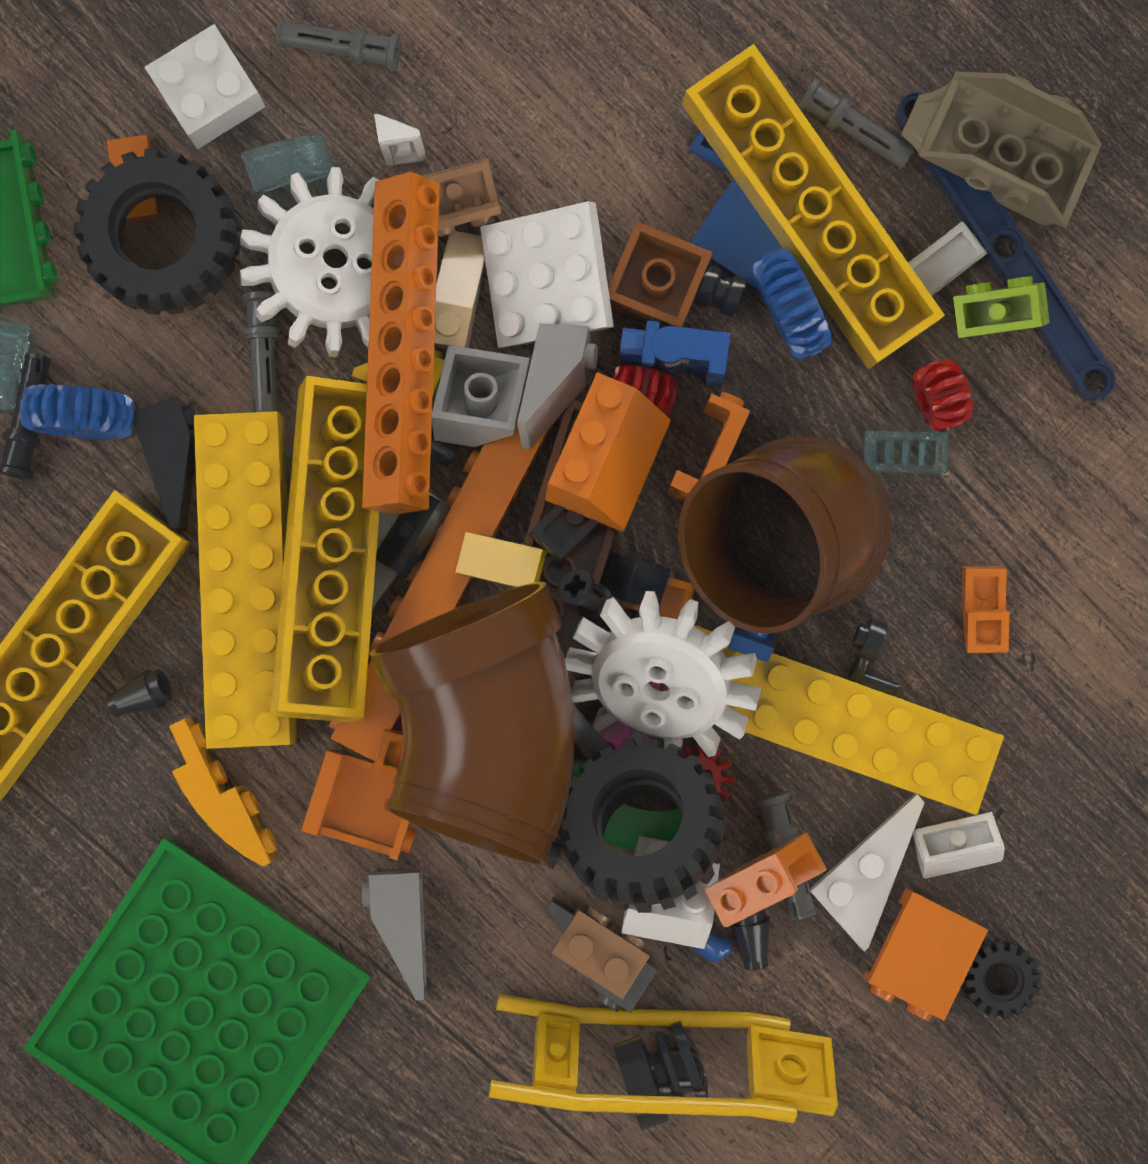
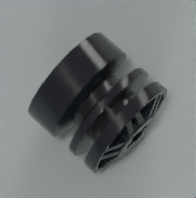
(662, 1072)

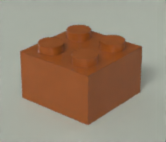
(657, 277)

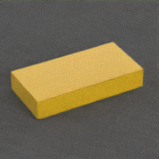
(500, 561)

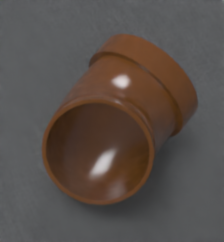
(841, 504)
(484, 723)

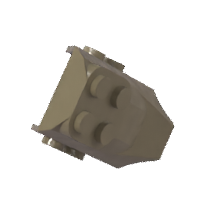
(1007, 141)

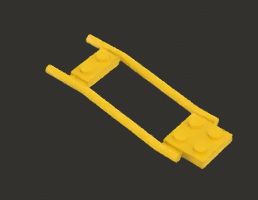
(784, 1066)

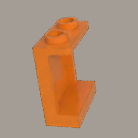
(731, 413)
(351, 807)
(765, 880)
(925, 957)

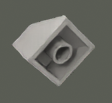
(478, 396)

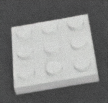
(546, 273)

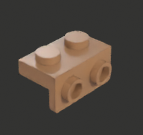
(465, 196)
(601, 952)

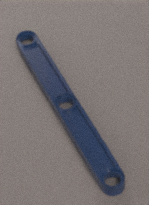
(987, 220)

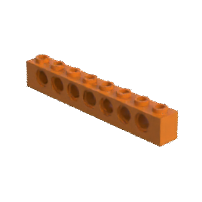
(401, 345)

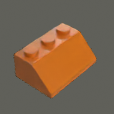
(608, 453)

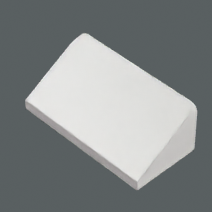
(399, 142)
(958, 845)

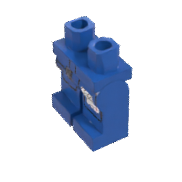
(677, 350)

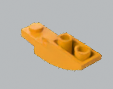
(228, 812)

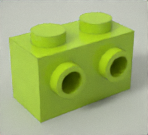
(1002, 309)

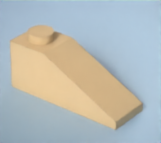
(458, 290)

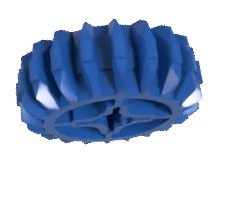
(791, 304)
(77, 412)

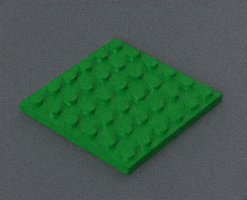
(197, 1010)

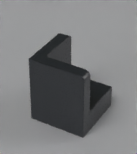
(631, 576)

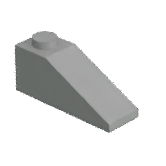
(554, 378)
(398, 915)

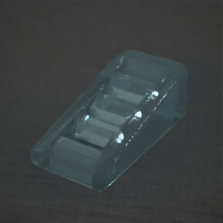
(941, 456)

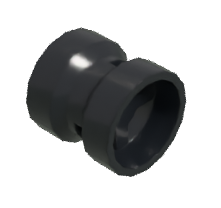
(720, 291)

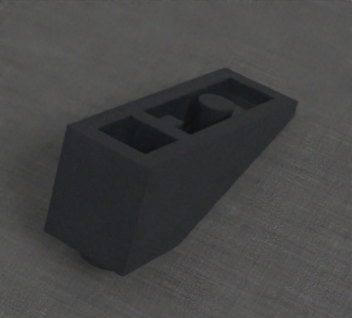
(169, 448)

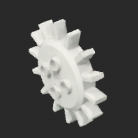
(298, 275)
(689, 665)

